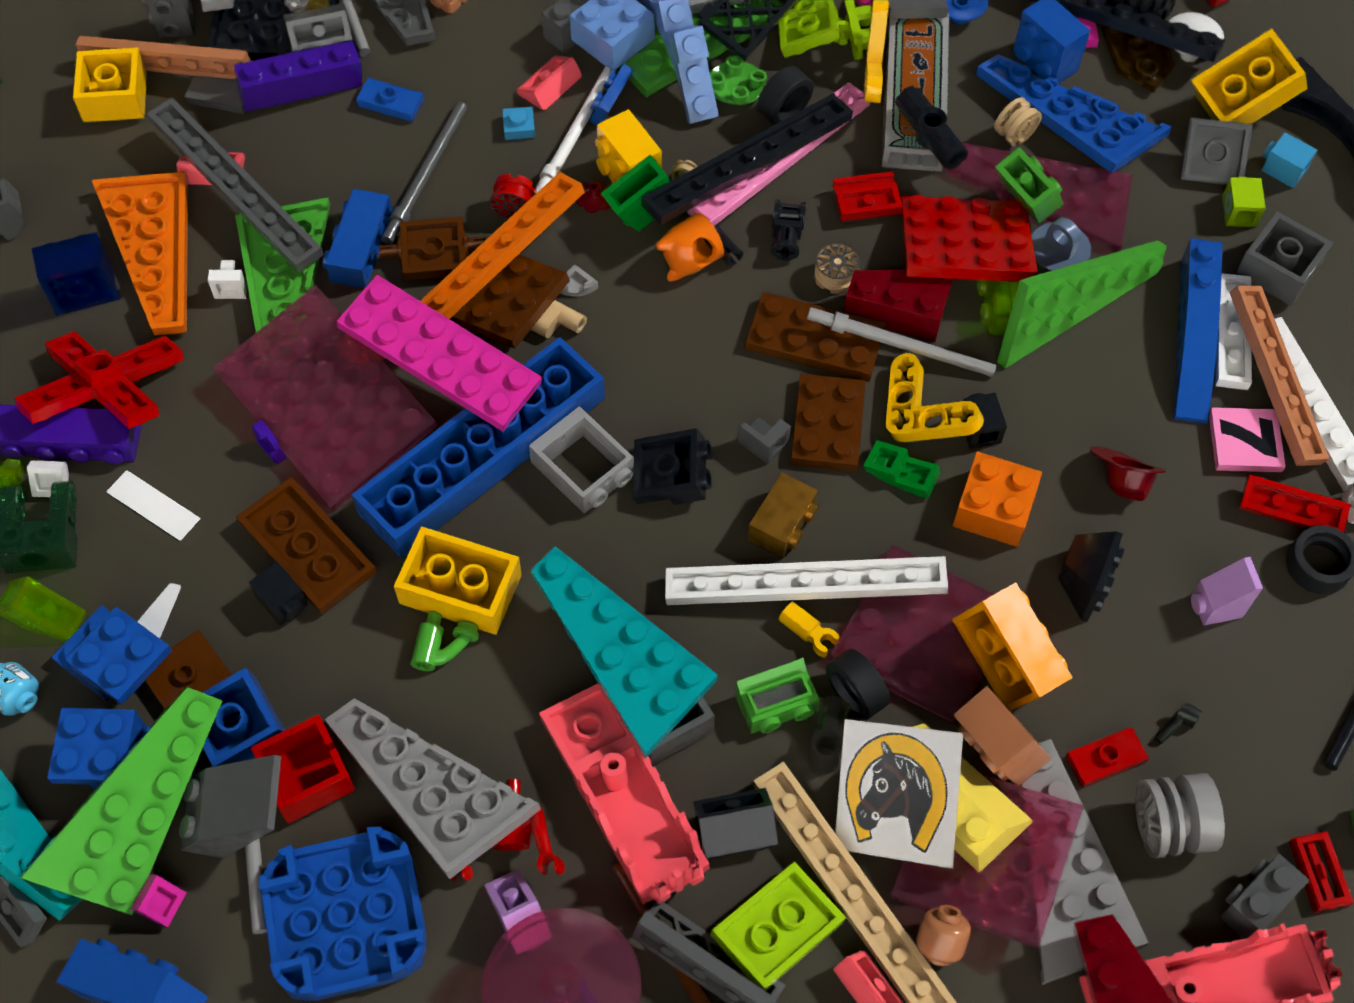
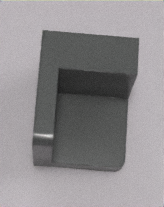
(763, 439)

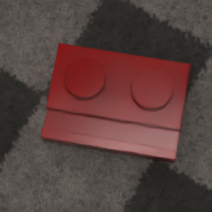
(867, 196)

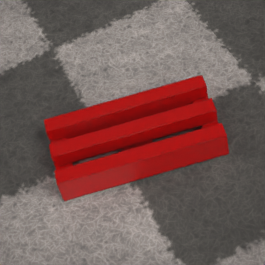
(1303, 864)

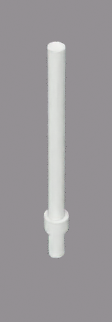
(552, 169)

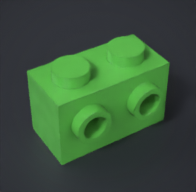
(1030, 185)

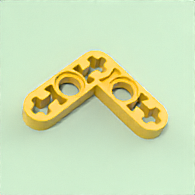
(873, 70)
(918, 415)

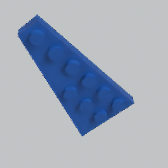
(1076, 115)

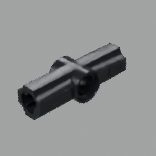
(931, 127)

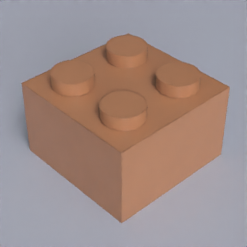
(1000, 738)

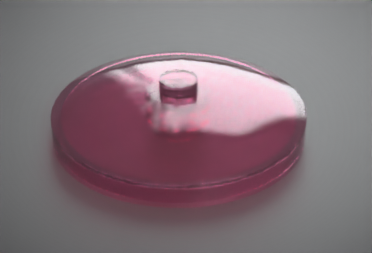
(562, 959)

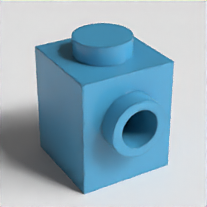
(1288, 159)

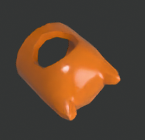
(686, 249)

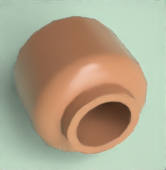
(943, 935)

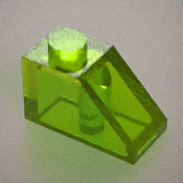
(40, 609)

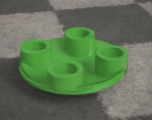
(737, 81)

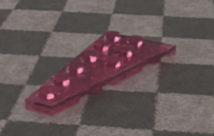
(1090, 195)

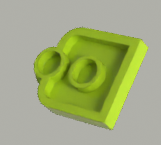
(808, 26)

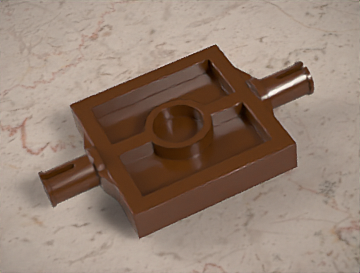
(431, 247)

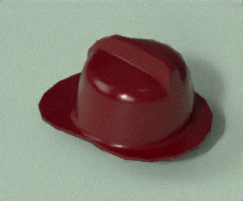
(1126, 474)

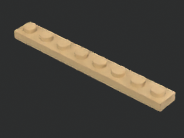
(851, 890)

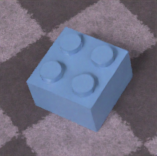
(612, 29)

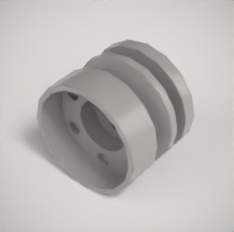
(1179, 815)

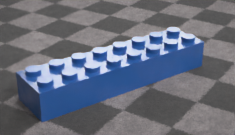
(472, 455)

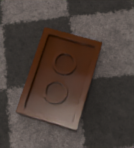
(828, 422)

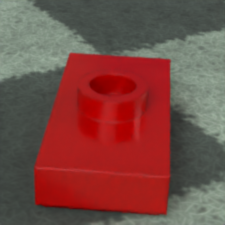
(1107, 757)

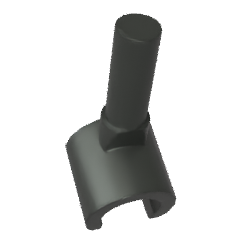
(1186, 715)

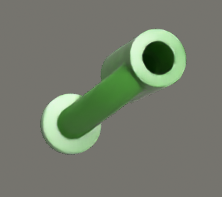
(428, 641)

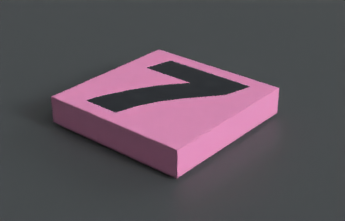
(1246, 440)

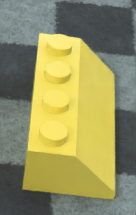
(984, 818)

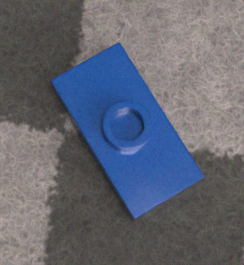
(390, 99)

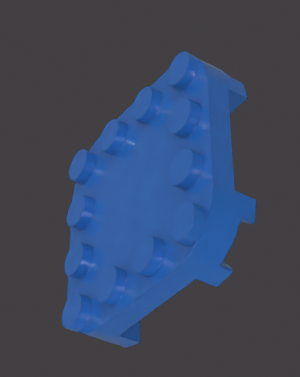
(343, 915)

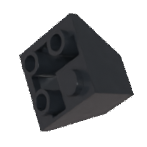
(1090, 570)

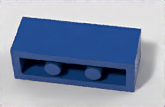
(357, 238)

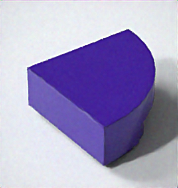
(268, 442)

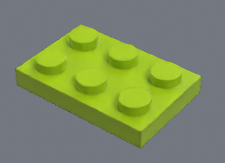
(778, 926)

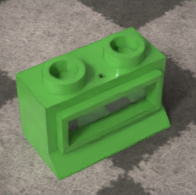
(776, 697)

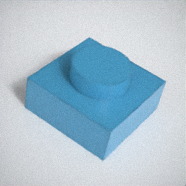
(518, 123)

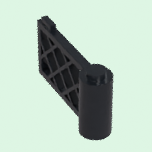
(729, 41)

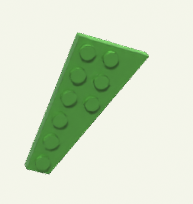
(122, 825)

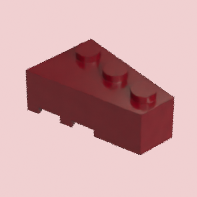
(904, 302)
(1114, 965)

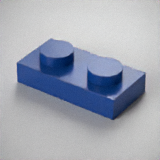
(614, 84)

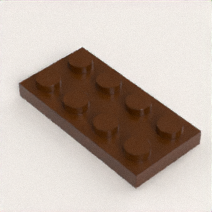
(785, 333)
(306, 544)

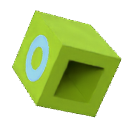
(1243, 202)

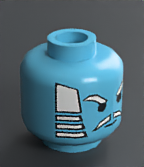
(17, 689)

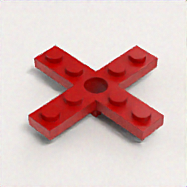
(100, 377)

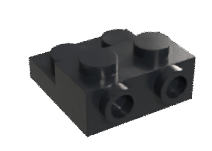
(672, 467)

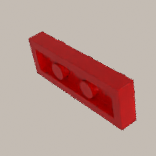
(1292, 504)

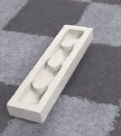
(1233, 353)

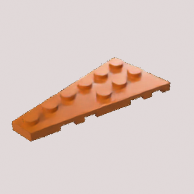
(152, 235)

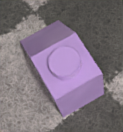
(1227, 593)
(512, 898)

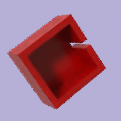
(309, 768)

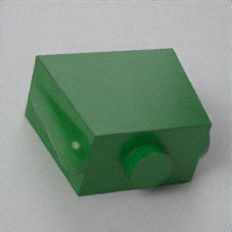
(627, 192)

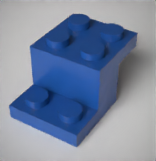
(112, 654)
(92, 744)

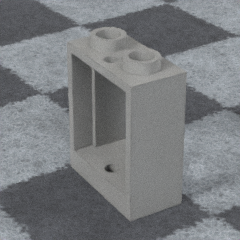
(565, 434)

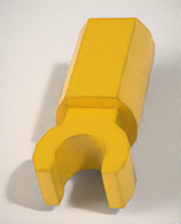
(807, 628)

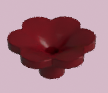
(592, 198)

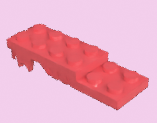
(625, 796)
(1264, 968)

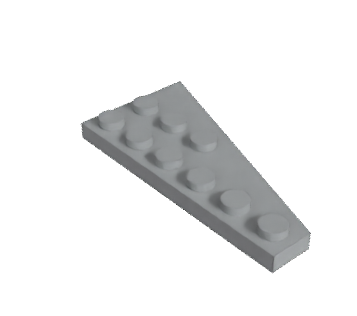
(435, 793)
(1087, 884)

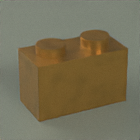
(783, 515)

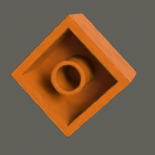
(997, 499)

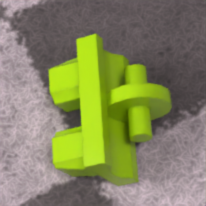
(850, 28)

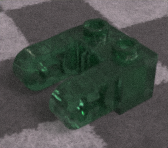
(38, 543)

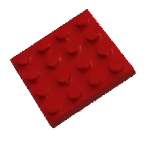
(967, 239)

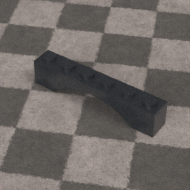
(1323, 106)

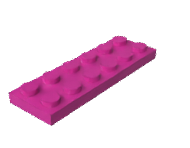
(439, 352)

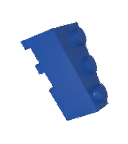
(113, 977)

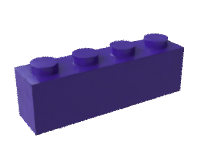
(298, 75)
(72, 435)

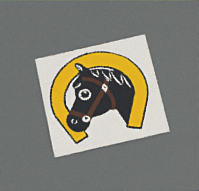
(899, 792)

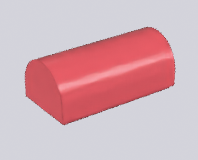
(865, 980)

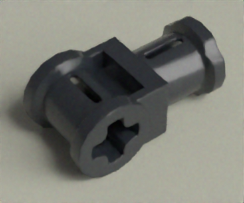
(788, 226)

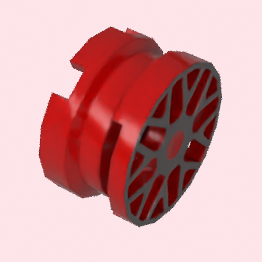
(510, 194)

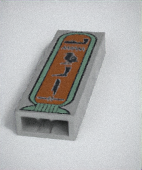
(917, 58)

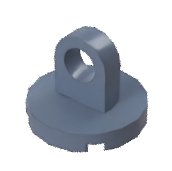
(1059, 245)

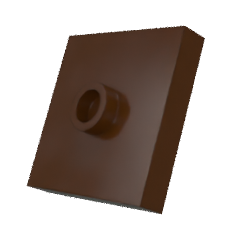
(189, 665)

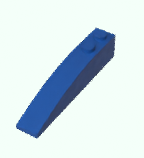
(1197, 329)

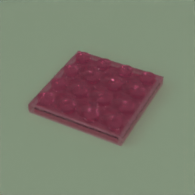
(918, 643)
(1017, 886)

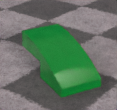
(896, 468)

